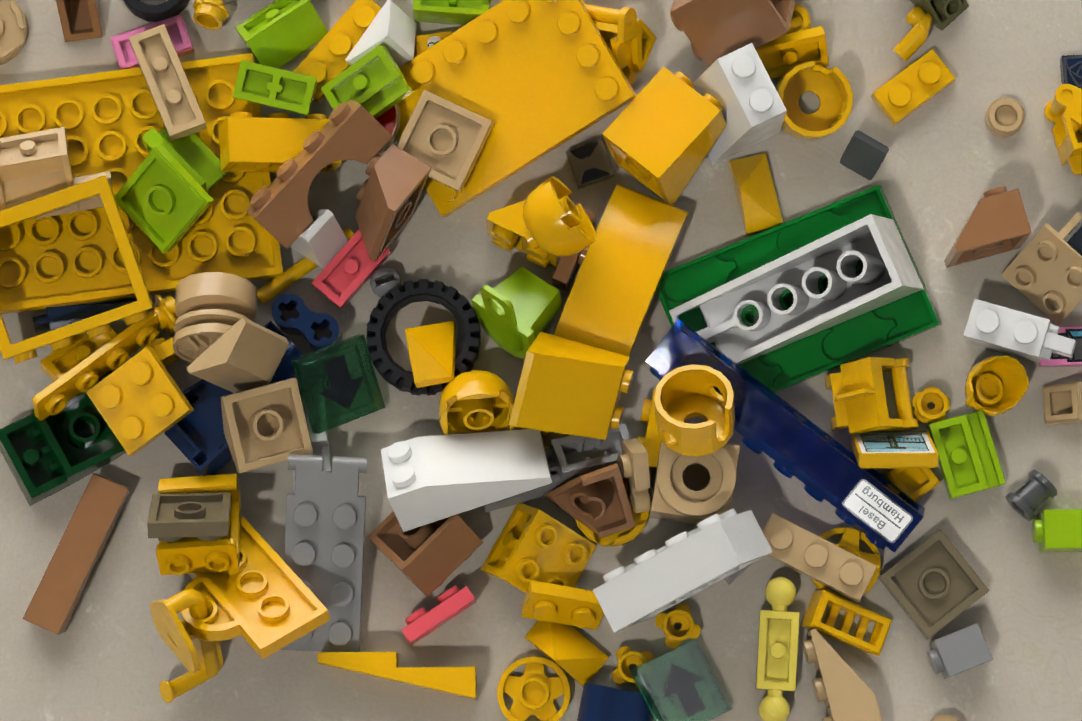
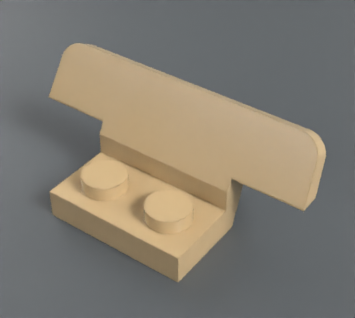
(38, 166)

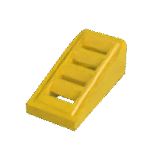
(816, 609)

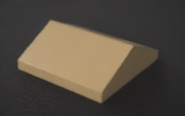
(241, 357)
(265, 425)

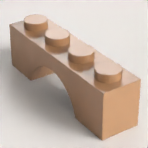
(284, 203)

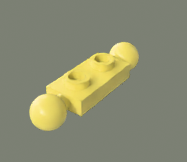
(777, 650)

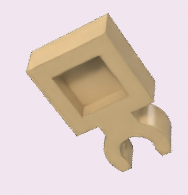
(635, 468)

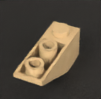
(838, 685)

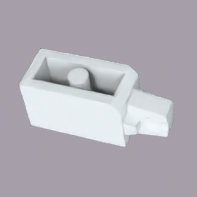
(1015, 332)

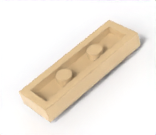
(167, 82)
(818, 558)

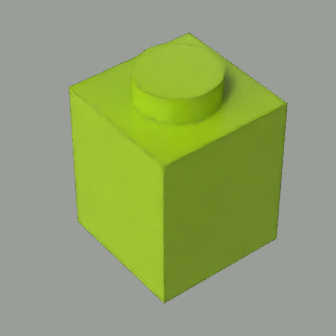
(1058, 530)

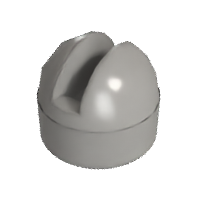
(384, 288)

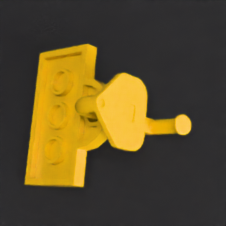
(258, 601)

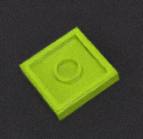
(163, 199)

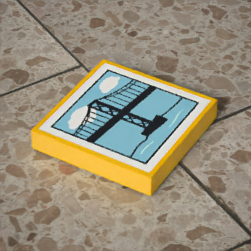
(894, 450)

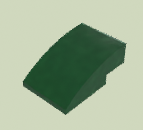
(58, 449)

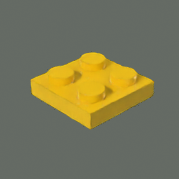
(140, 401)

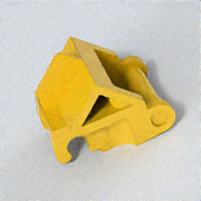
(625, 36)
(1066, 114)
(861, 396)

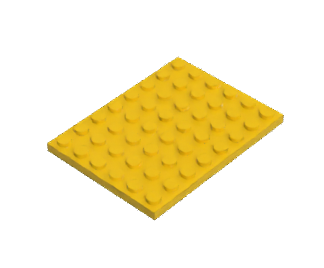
(104, 117)

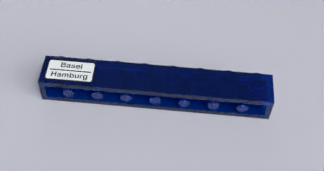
(798, 444)

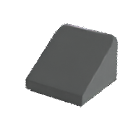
(864, 155)

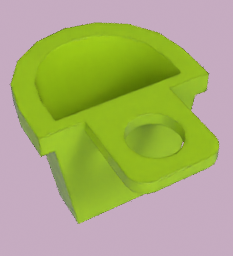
(517, 310)

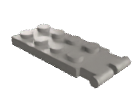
(328, 546)

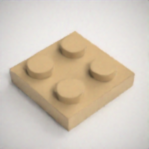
(445, 139)

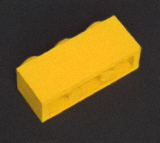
(266, 143)

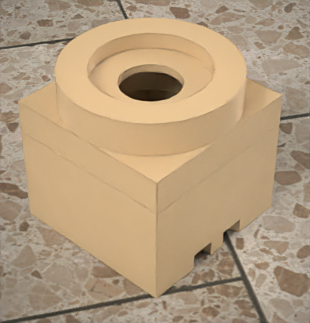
(693, 486)

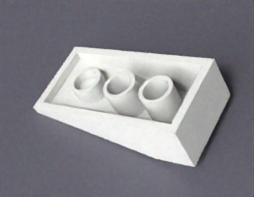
(460, 472)

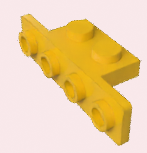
(83, 363)

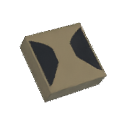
(590, 164)

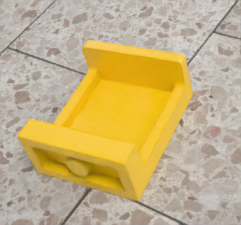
(191, 553)

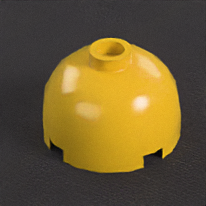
(555, 221)
(475, 404)

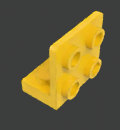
(537, 550)

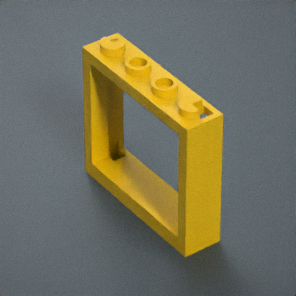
(96, 324)

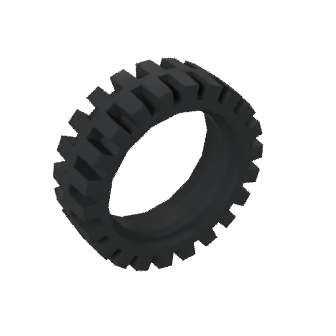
(417, 292)

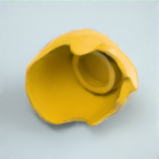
(996, 385)

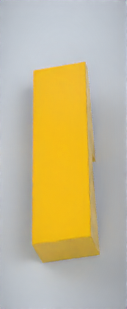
(384, 665)

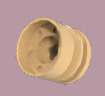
(209, 307)

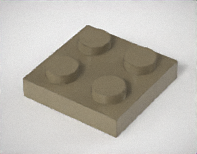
(189, 515)
(933, 584)

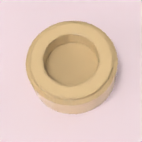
(1004, 117)

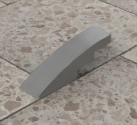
(571, 458)

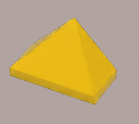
(755, 193)
(432, 353)
(567, 650)

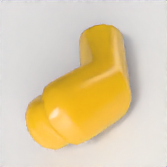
(917, 35)

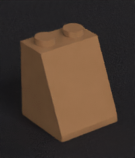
(727, 25)

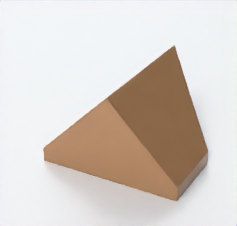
(596, 501)

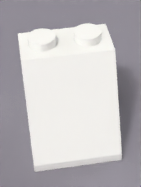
(748, 102)

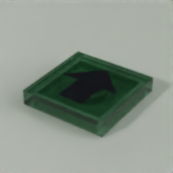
(338, 383)
(681, 686)

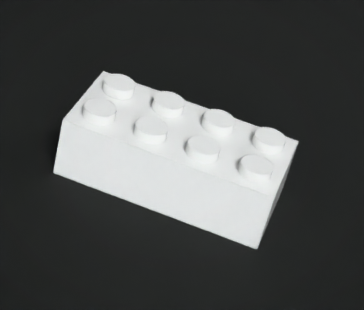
(681, 568)

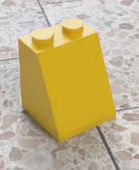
(665, 134)
(570, 388)

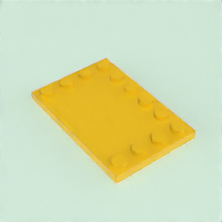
(529, 70)

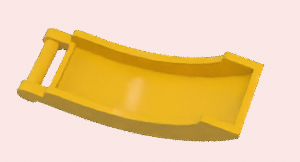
(621, 271)

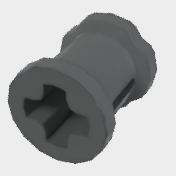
(1031, 495)

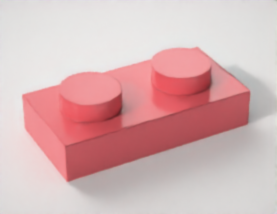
(347, 271)
(451, 604)

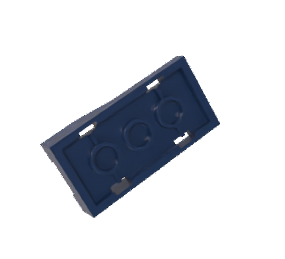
(201, 432)

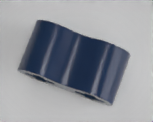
(306, 322)
(612, 704)

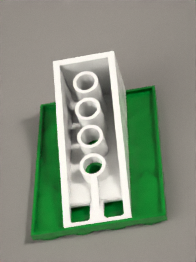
(805, 292)

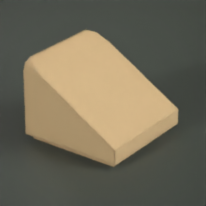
(1063, 403)

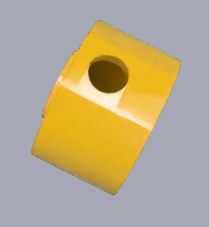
(834, 100)
(690, 394)

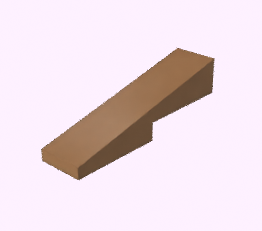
(76, 555)

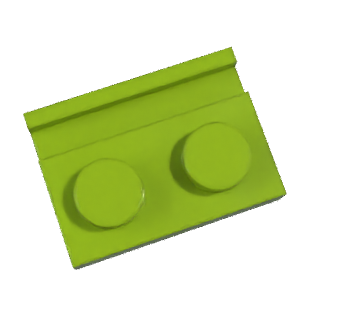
(371, 81)
(966, 454)

